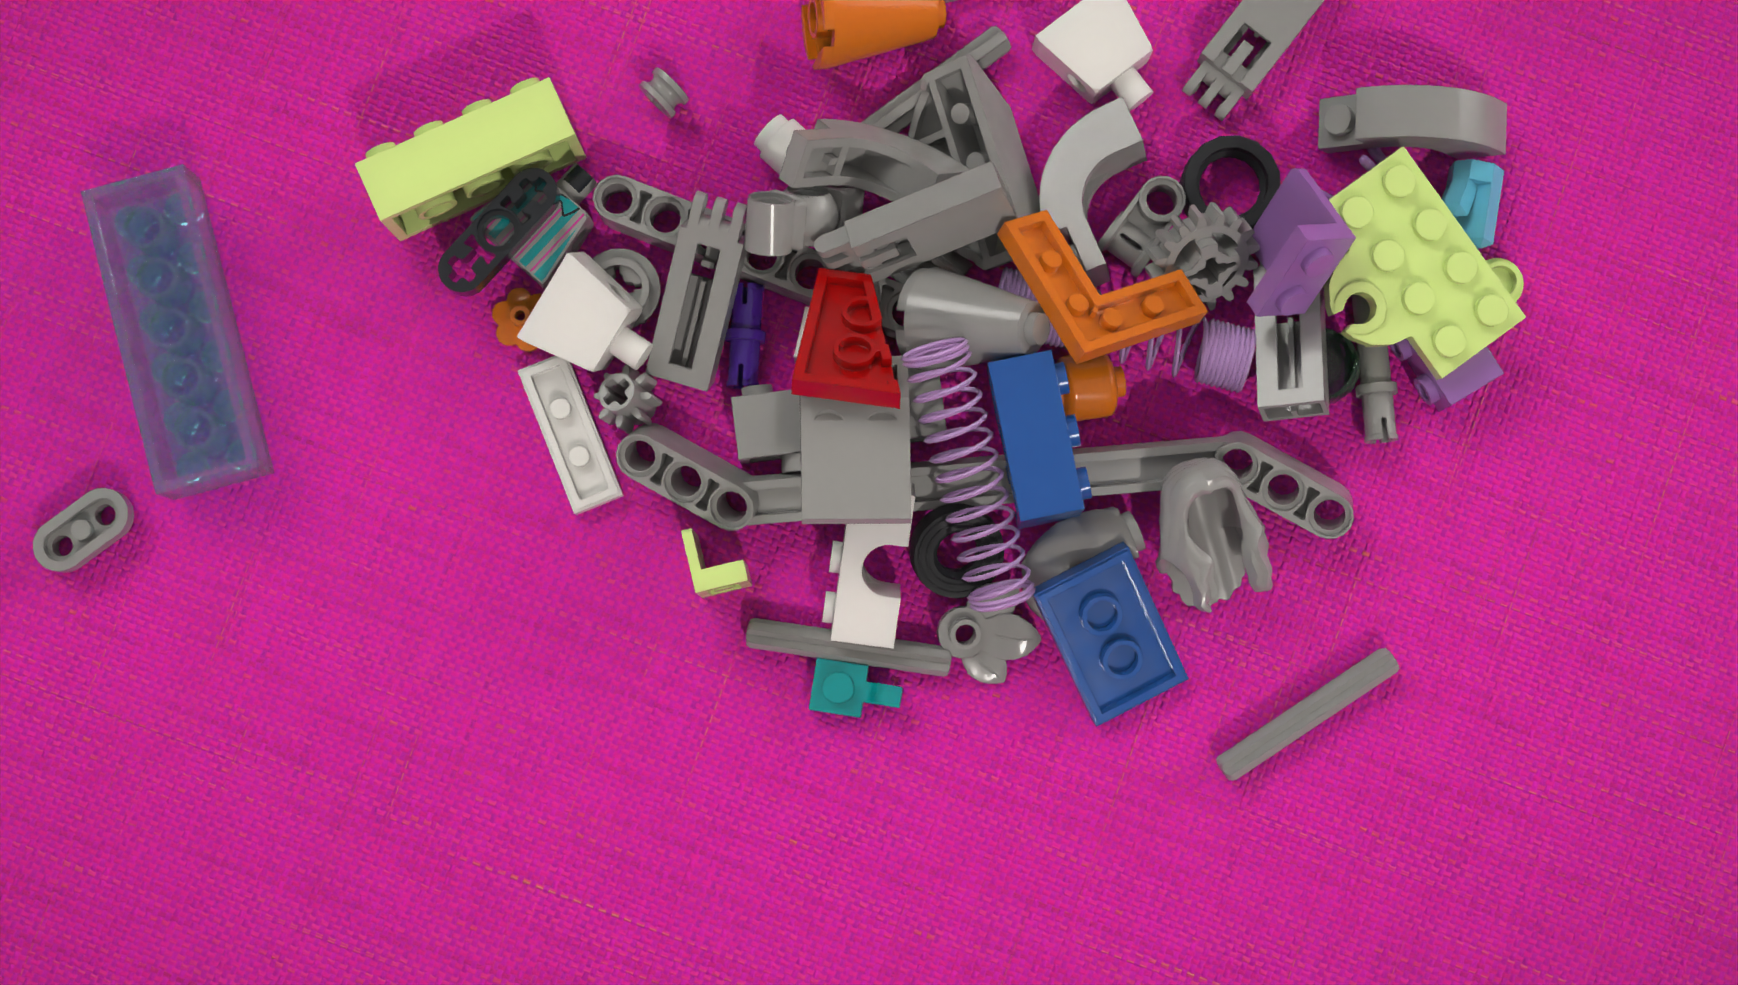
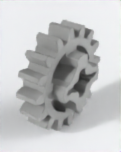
(1204, 254)

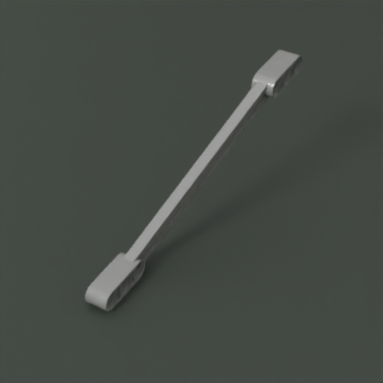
(1109, 469)

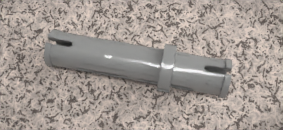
(1375, 384)

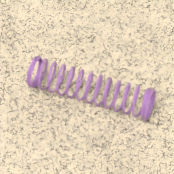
(936, 353)

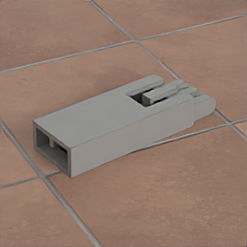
(1272, 20)
(920, 225)
(695, 307)
(1292, 362)

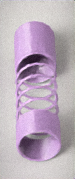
(1223, 353)

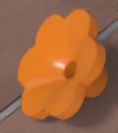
(506, 316)

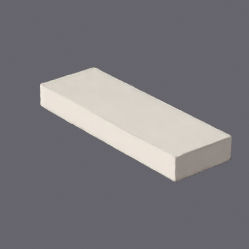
(570, 434)

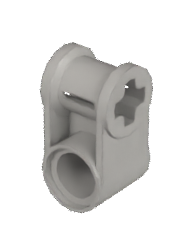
(1136, 226)

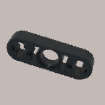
(496, 209)

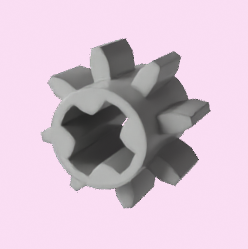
(627, 399)

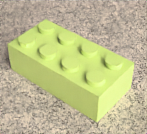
(468, 158)

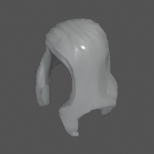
(1210, 534)

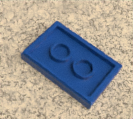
(1109, 633)

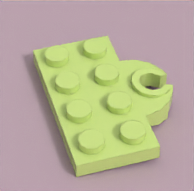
(1415, 270)

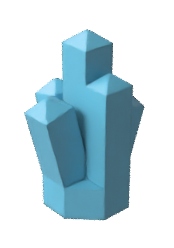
(1474, 198)

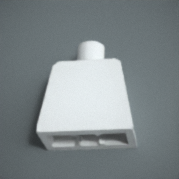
(1098, 50)
(586, 318)

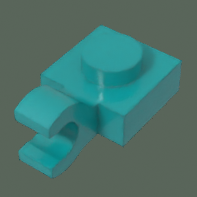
(844, 689)

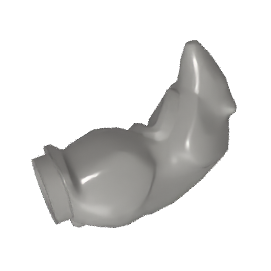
(1077, 541)

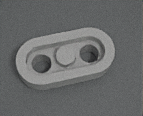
(85, 528)

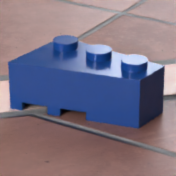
(1038, 438)

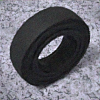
(924, 547)

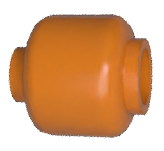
(1092, 387)

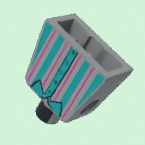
(557, 236)

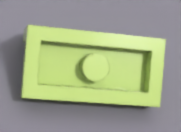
(717, 578)

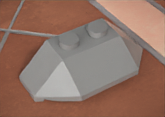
(975, 125)

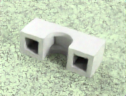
(862, 606)

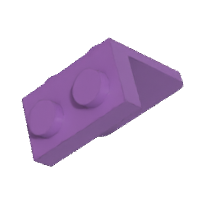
(1299, 246)

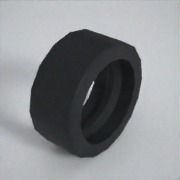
(1232, 147)

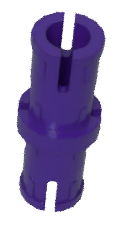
(745, 336)

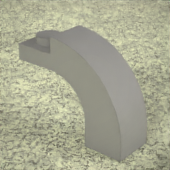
(1418, 116)
(864, 159)
(1078, 165)

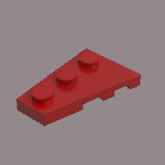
(844, 344)

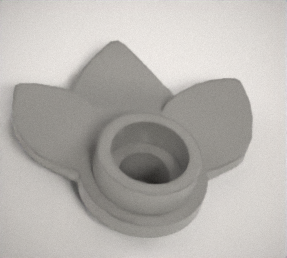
(994, 639)

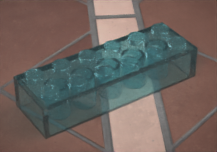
(177, 332)

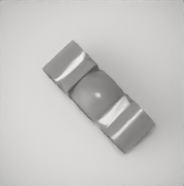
(797, 216)

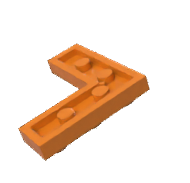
(1082, 318)

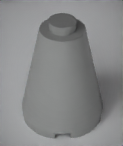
(951, 305)

